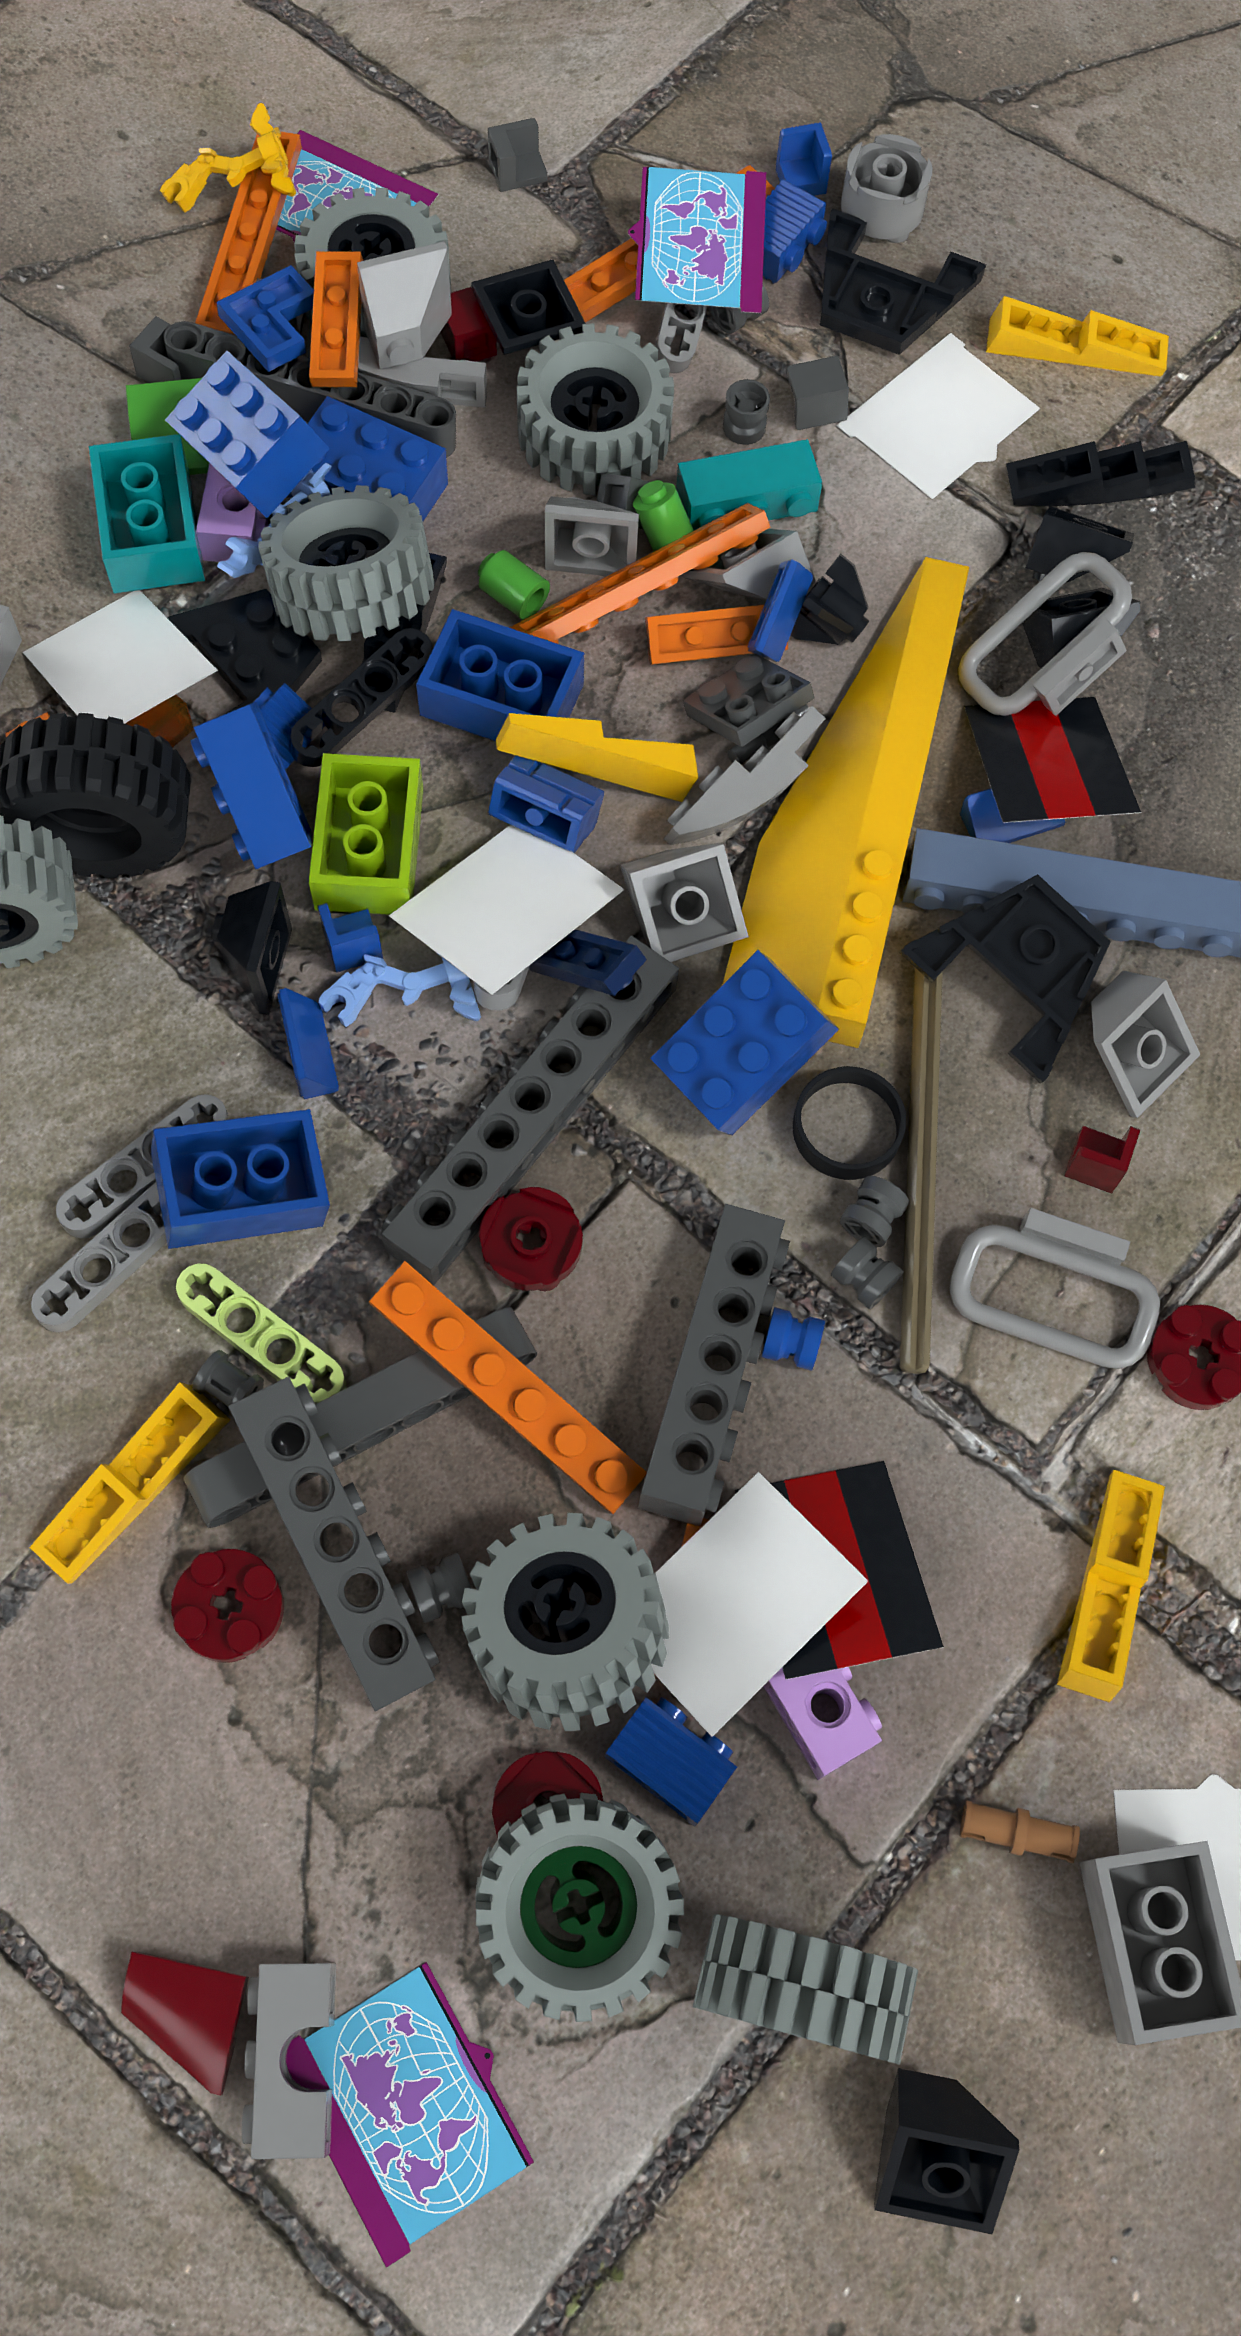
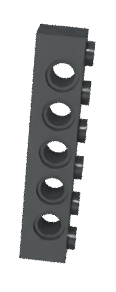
(668, 1486)
(382, 1677)

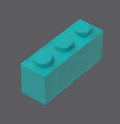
(773, 478)

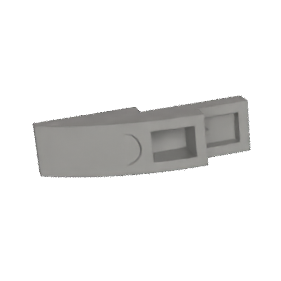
(454, 380)
(736, 793)

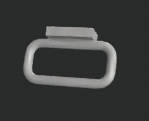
(1075, 664)
(1072, 1248)

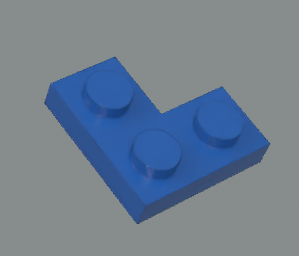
(262, 315)

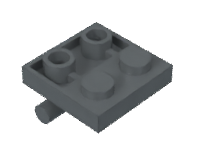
(749, 704)

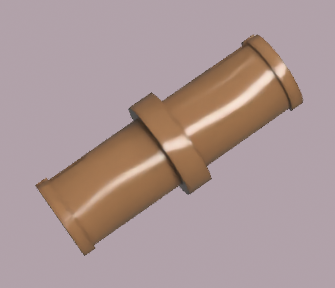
(1020, 1831)

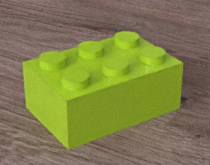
(366, 833)

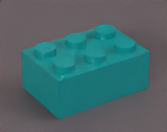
(146, 513)

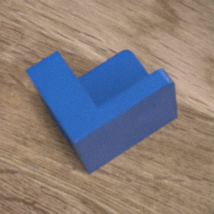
(804, 158)
(350, 938)

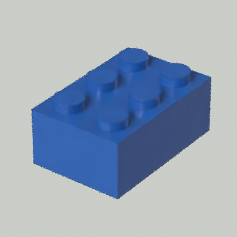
(247, 433)
(378, 455)
(492, 670)
(252, 786)
(744, 1043)
(239, 1178)

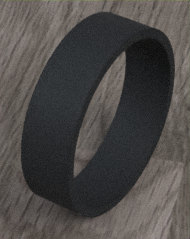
(861, 1077)

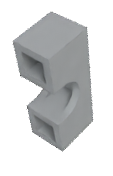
(285, 2116)

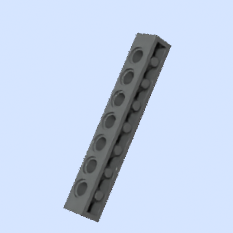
(435, 1248)

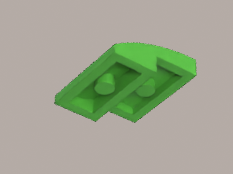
(150, 406)

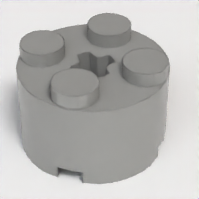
(887, 186)

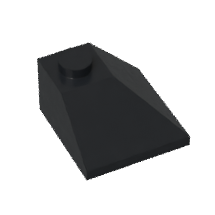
(527, 306)
(1070, 534)
(1065, 617)
(255, 940)
(943, 2155)

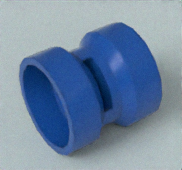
(792, 1338)

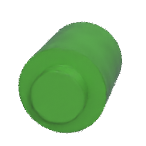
(661, 513)
(513, 584)

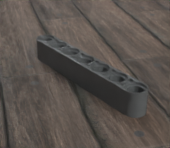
(417, 412)
(353, 1417)

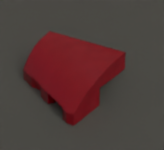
(186, 2013)

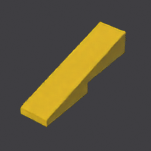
(1096, 342)
(581, 748)
(129, 1483)
(1111, 1587)

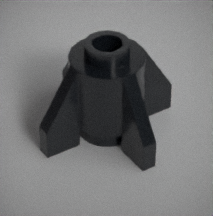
(833, 607)

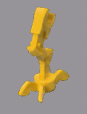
(190, 180)

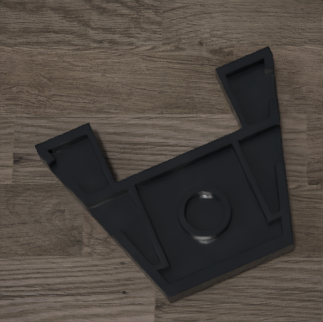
(880, 301)
(250, 645)
(1037, 948)

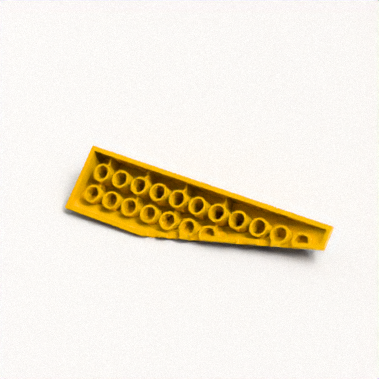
(842, 833)

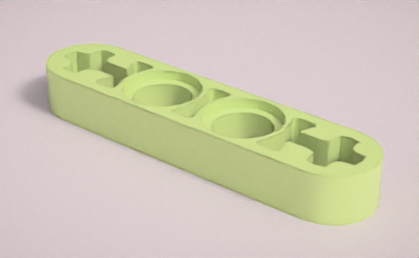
(263, 1332)

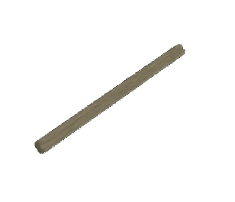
(921, 1176)

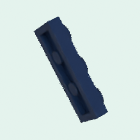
(591, 962)

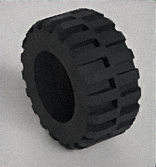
(99, 788)

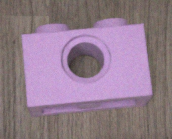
(225, 515)
(822, 1743)

